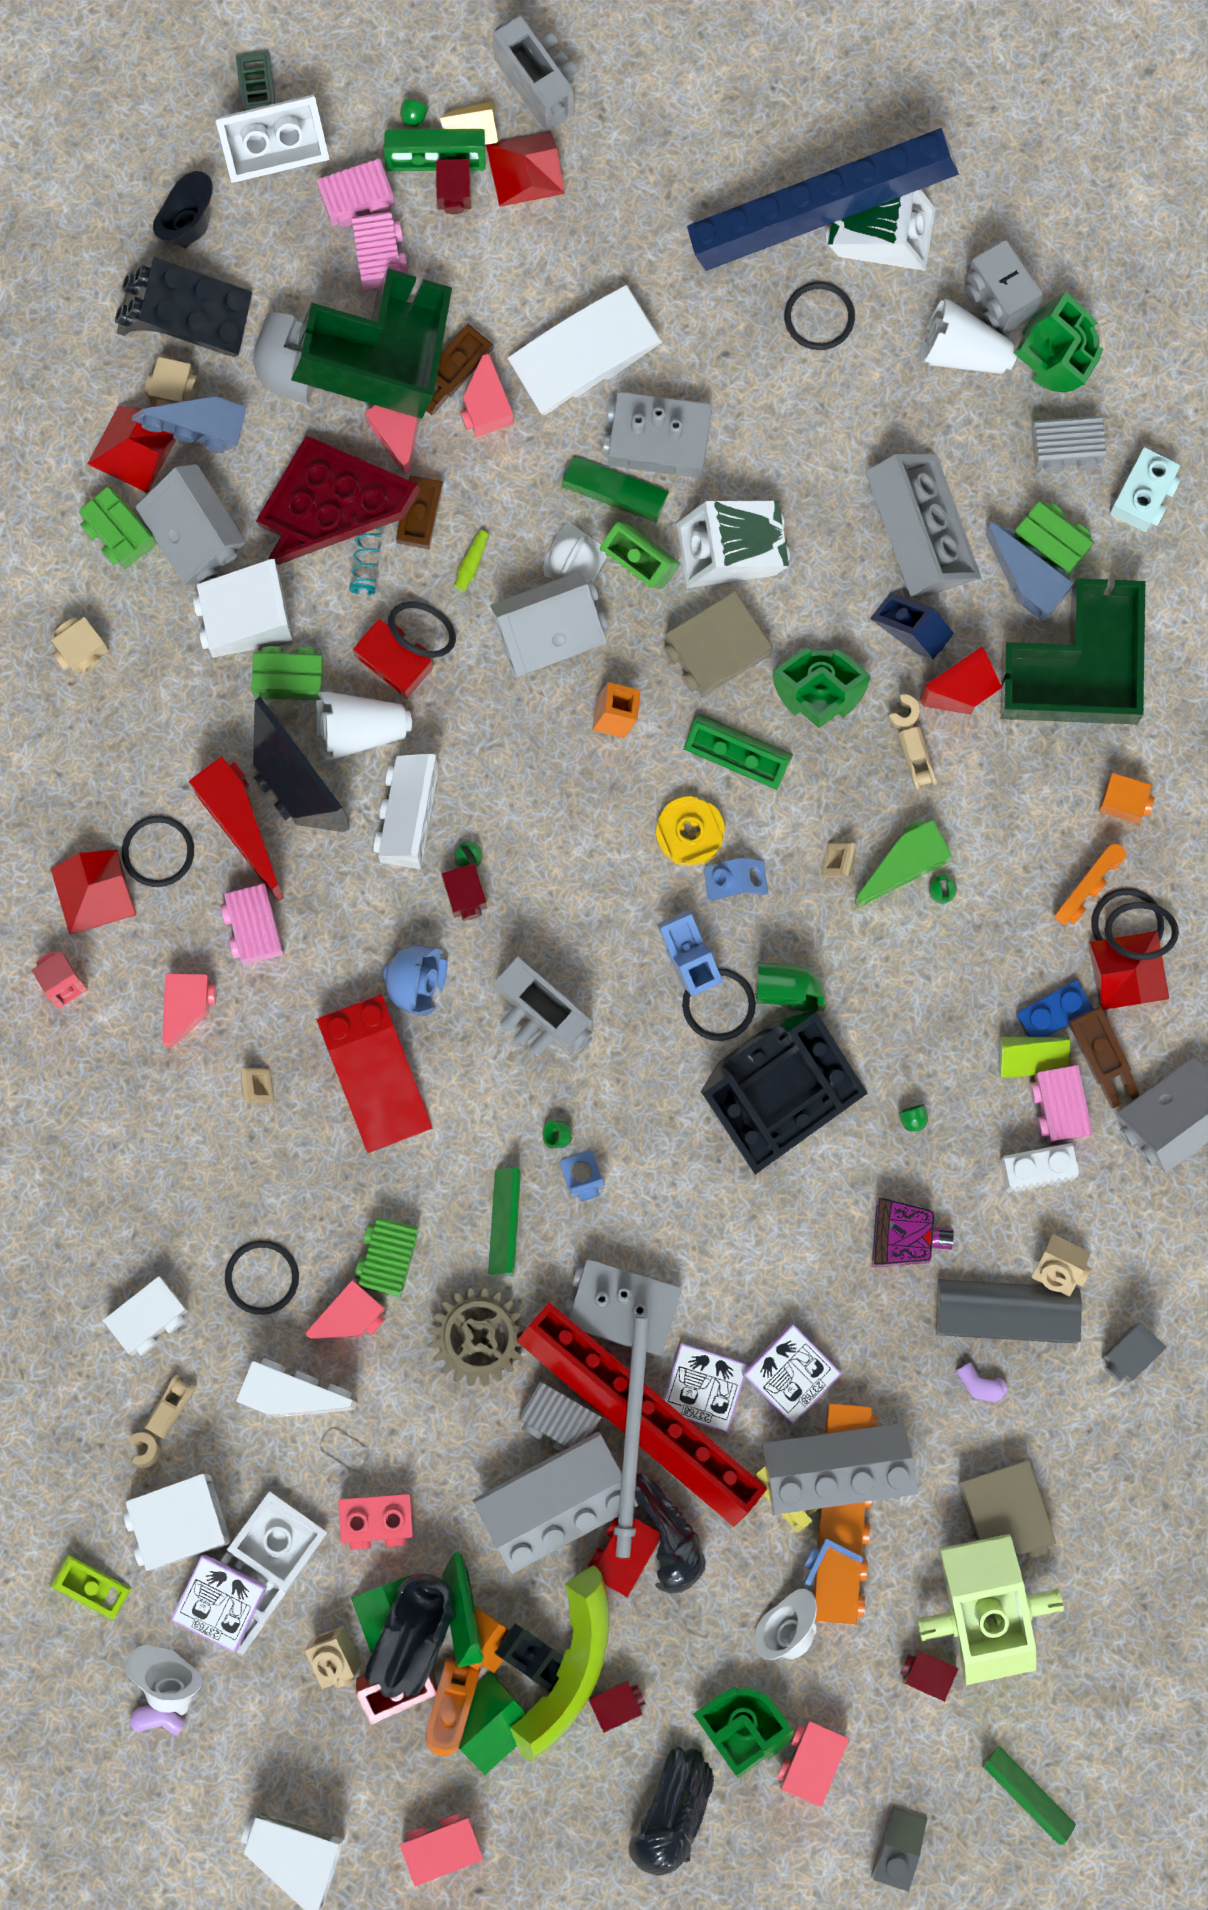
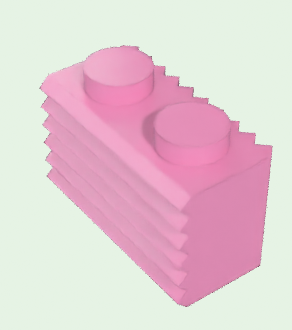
(356, 193)
(377, 247)
(252, 924)
(1061, 1105)

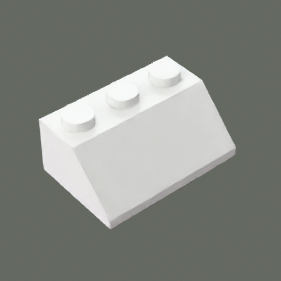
(272, 138)
(407, 810)

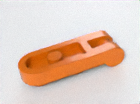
(1090, 885)
(450, 1708)

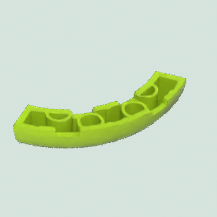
(578, 1669)

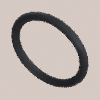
(819, 346)
(421, 652)
(157, 819)
(1120, 892)
(1141, 956)
(725, 1036)
(294, 1283)

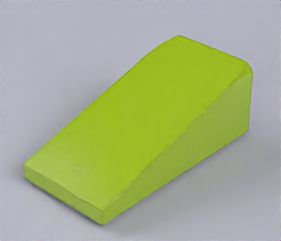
(1032, 1055)
(88, 1586)

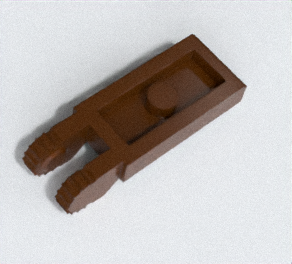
(458, 363)
(1103, 1053)

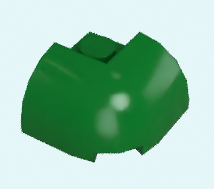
(820, 684)
(789, 986)
(744, 1727)

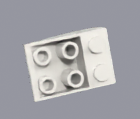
(282, 1395)

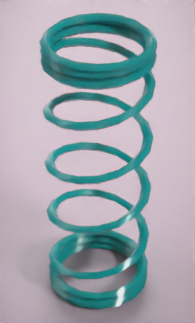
(355, 587)

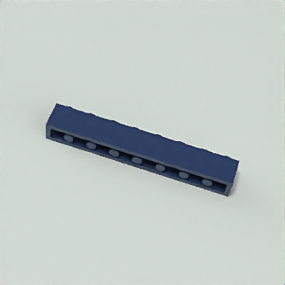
(823, 199)

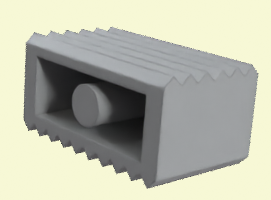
(1068, 443)
(557, 1418)

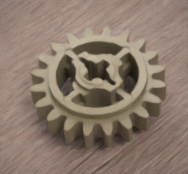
(464, 1325)

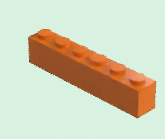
(838, 1575)

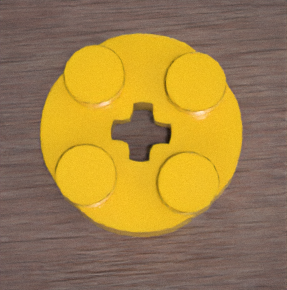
(697, 813)

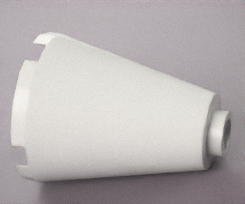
(965, 342)
(357, 723)

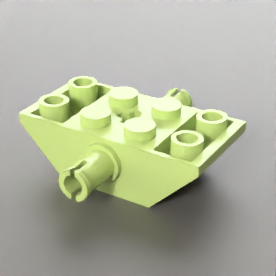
(984, 1581)

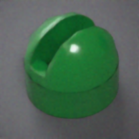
(413, 112)
(461, 857)
(936, 891)
(914, 1118)
(549, 1134)

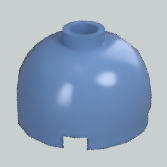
(415, 972)

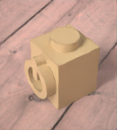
(171, 382)
(77, 645)
(1062, 1266)
(333, 1658)

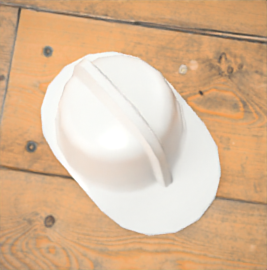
(573, 553)
(788, 1627)
(163, 1677)

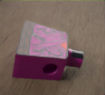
(906, 1234)

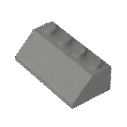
(922, 523)
(839, 1469)
(552, 1502)

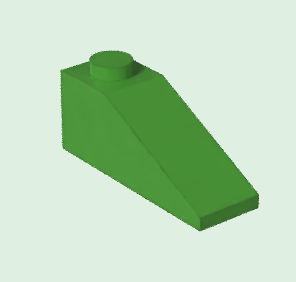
(912, 856)

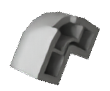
(276, 355)

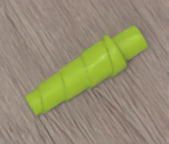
(470, 564)

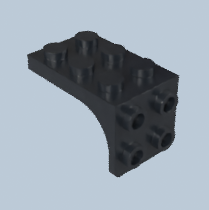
(184, 306)

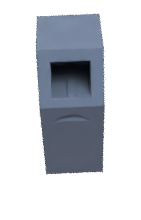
(203, 420)
(1031, 579)

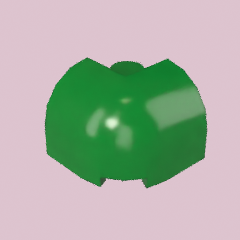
(1061, 345)

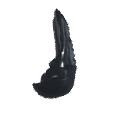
(679, 1547)
(411, 1636)
(674, 1815)

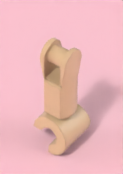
(913, 742)
(161, 1422)

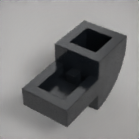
(530, 1656)

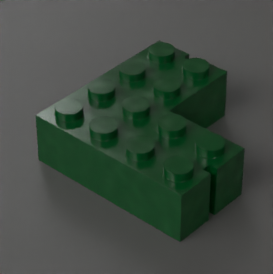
(379, 359)
(1094, 676)

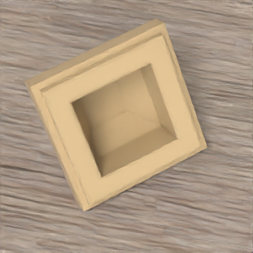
(839, 859)
(256, 1085)

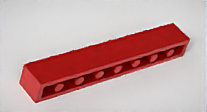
(663, 1430)

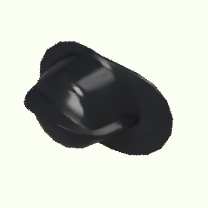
(184, 211)

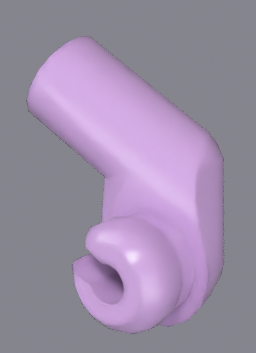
(982, 1388)
(147, 1718)

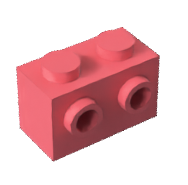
(376, 1520)
(812, 1763)
(441, 1849)

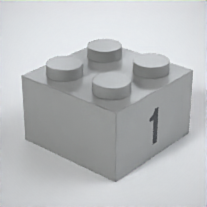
(1003, 288)

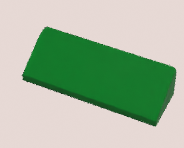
(422, 147)
(615, 489)
(737, 748)
(504, 1221)
(465, 1626)
(1029, 1795)

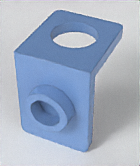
(734, 878)
(589, 1188)
(816, 1556)

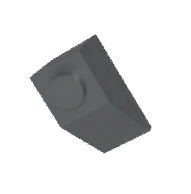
(1132, 1353)
(900, 1849)

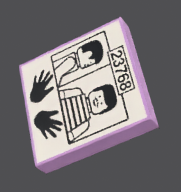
(791, 1373)
(705, 1387)
(219, 1603)

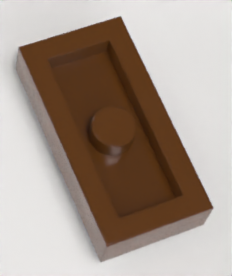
(420, 520)

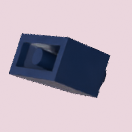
(913, 625)

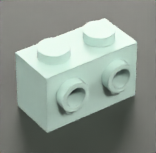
(1145, 490)

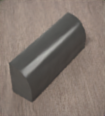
(1007, 1312)

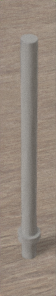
(624, 1529)

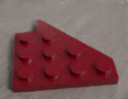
(331, 499)

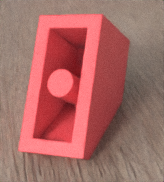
(485, 401)
(396, 433)
(58, 979)
(185, 1004)
(348, 1316)

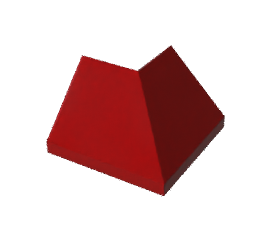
(525, 168)
(131, 451)
(962, 685)
(92, 890)
(1127, 980)

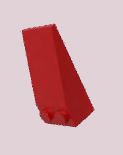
(224, 796)
(374, 1073)

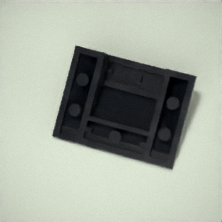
(291, 776)
(781, 1088)

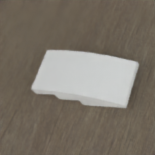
(585, 350)
(274, 1552)

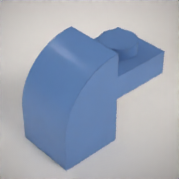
(689, 954)

